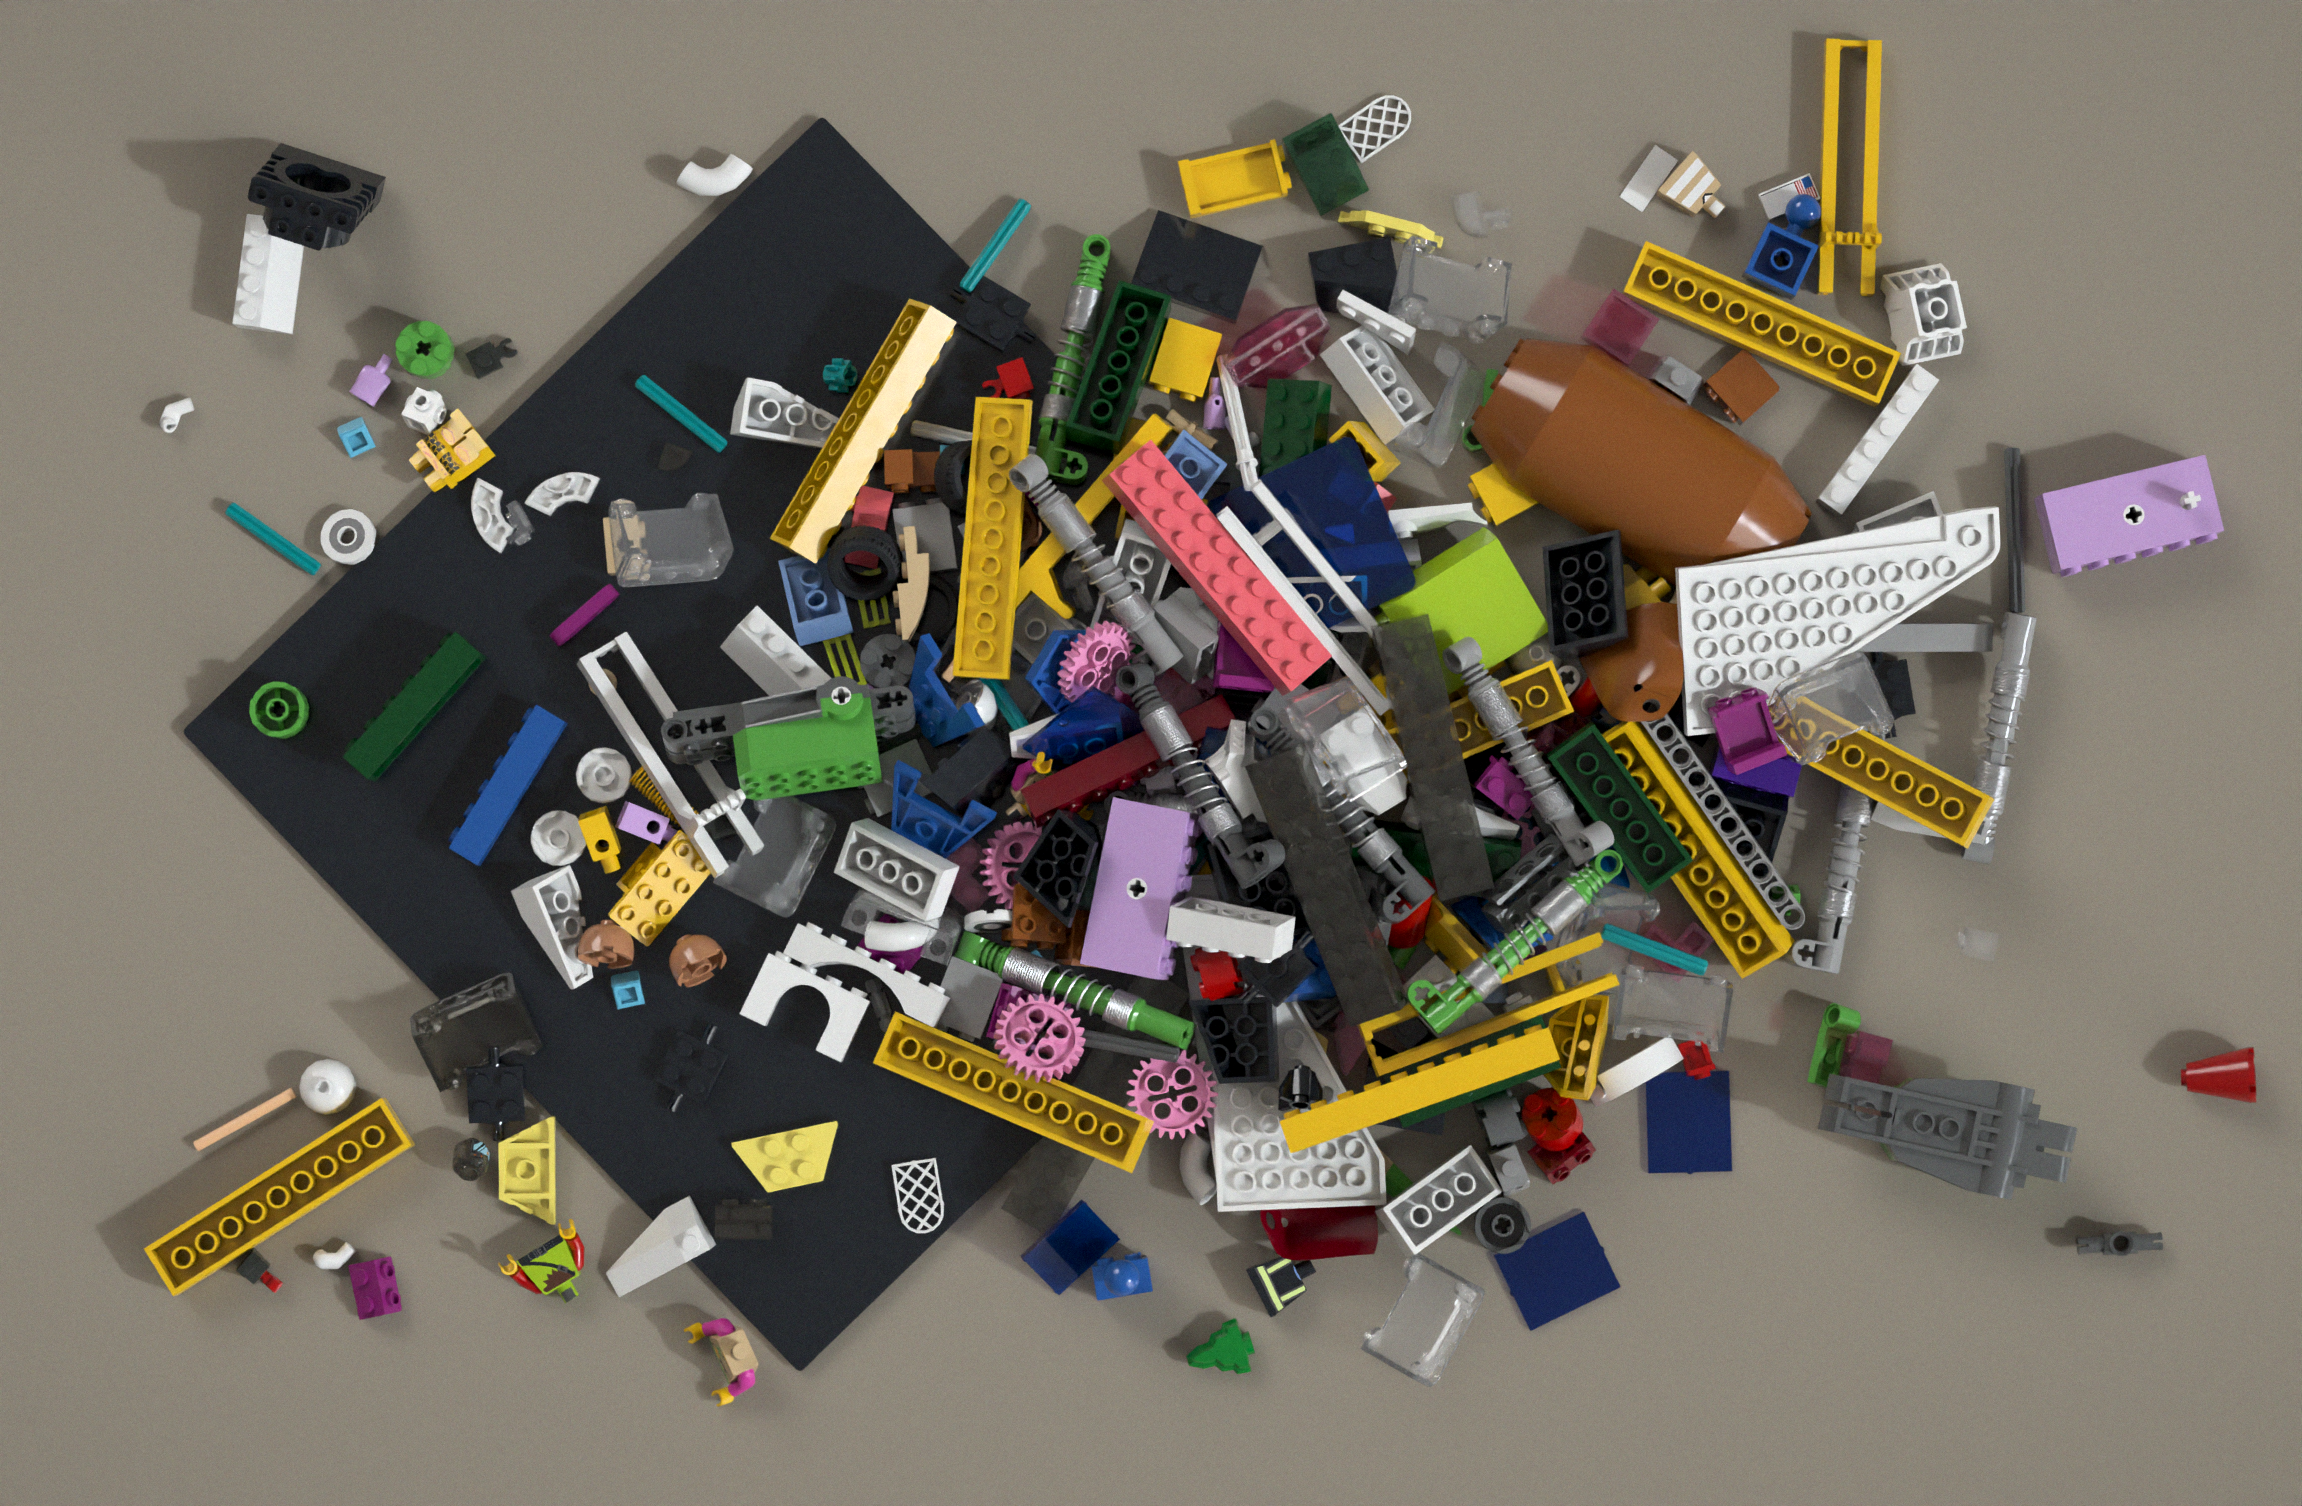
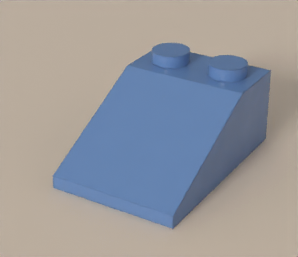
(1194, 462)
(813, 601)

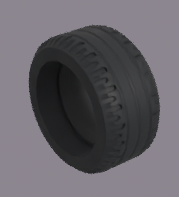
(948, 477)
(870, 540)
(952, 597)

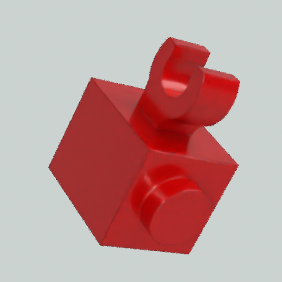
(1013, 379)

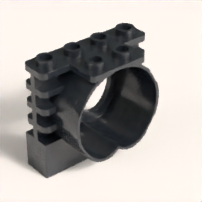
(313, 197)

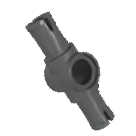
(2134, 1243)

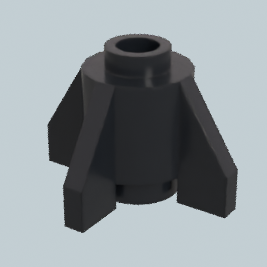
(1299, 1089)

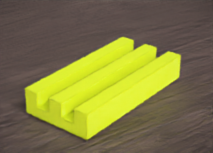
(876, 622)
(827, 643)

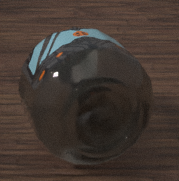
(470, 1159)

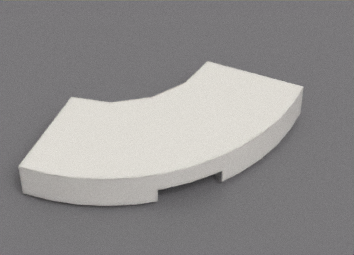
(562, 489)
(488, 515)

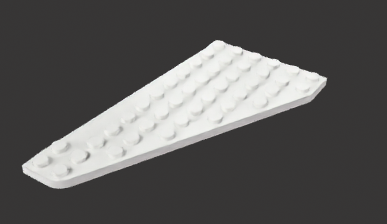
(1815, 601)
(1245, 1130)

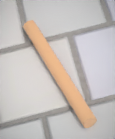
(244, 1119)

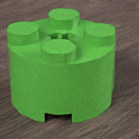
(420, 334)
(271, 724)

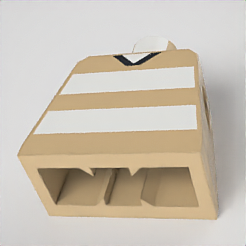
(1692, 188)

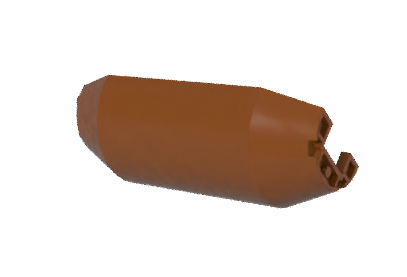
(1633, 460)

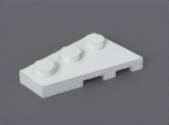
(1384, 325)

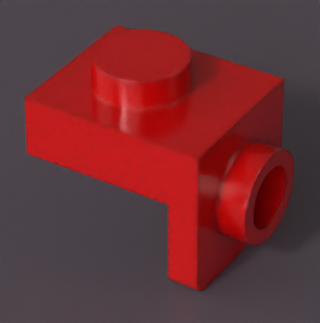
(1696, 1059)

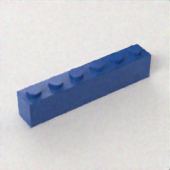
(508, 784)

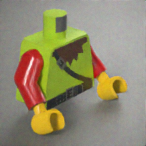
(550, 1265)

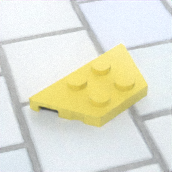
(1381, 224)
(789, 1156)
(529, 1170)

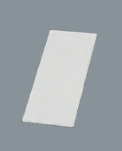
(1648, 178)

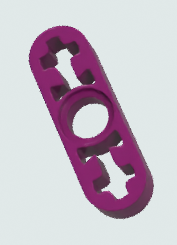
(584, 615)

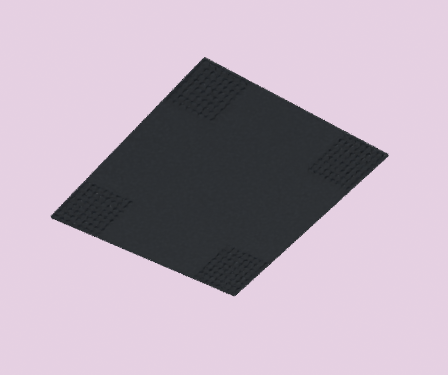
(769, 291)

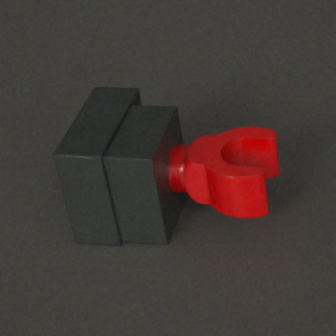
(255, 1268)

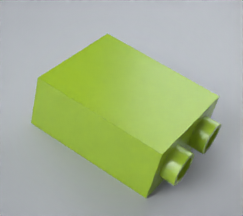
(1474, 595)

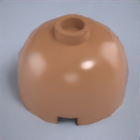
(606, 944)
(695, 958)

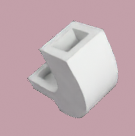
(1636, 1070)

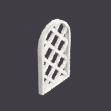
(1371, 106)
(920, 1202)

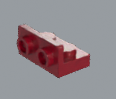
(1558, 1164)

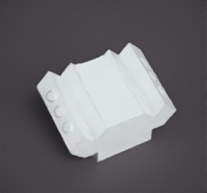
(1924, 313)
(1230, 772)

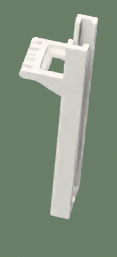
(1253, 547)
(727, 799)

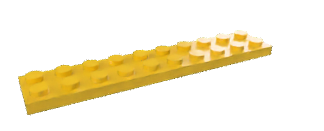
(991, 540)

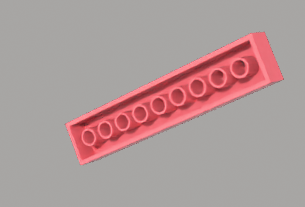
(1217, 568)

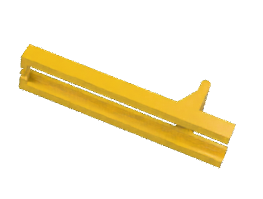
(1870, 237)
(1037, 571)
(1560, 997)

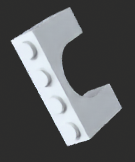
(846, 1006)

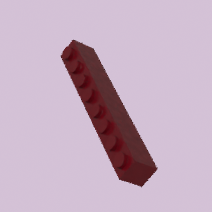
(1116, 766)

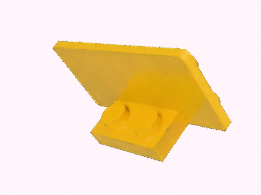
(658, 887)

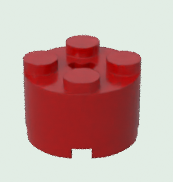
(1218, 974)
(1566, 1121)

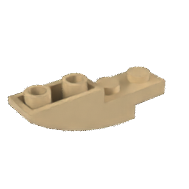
(912, 595)

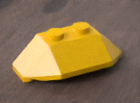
(1451, 938)
(1580, 1039)

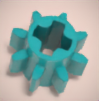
(840, 375)

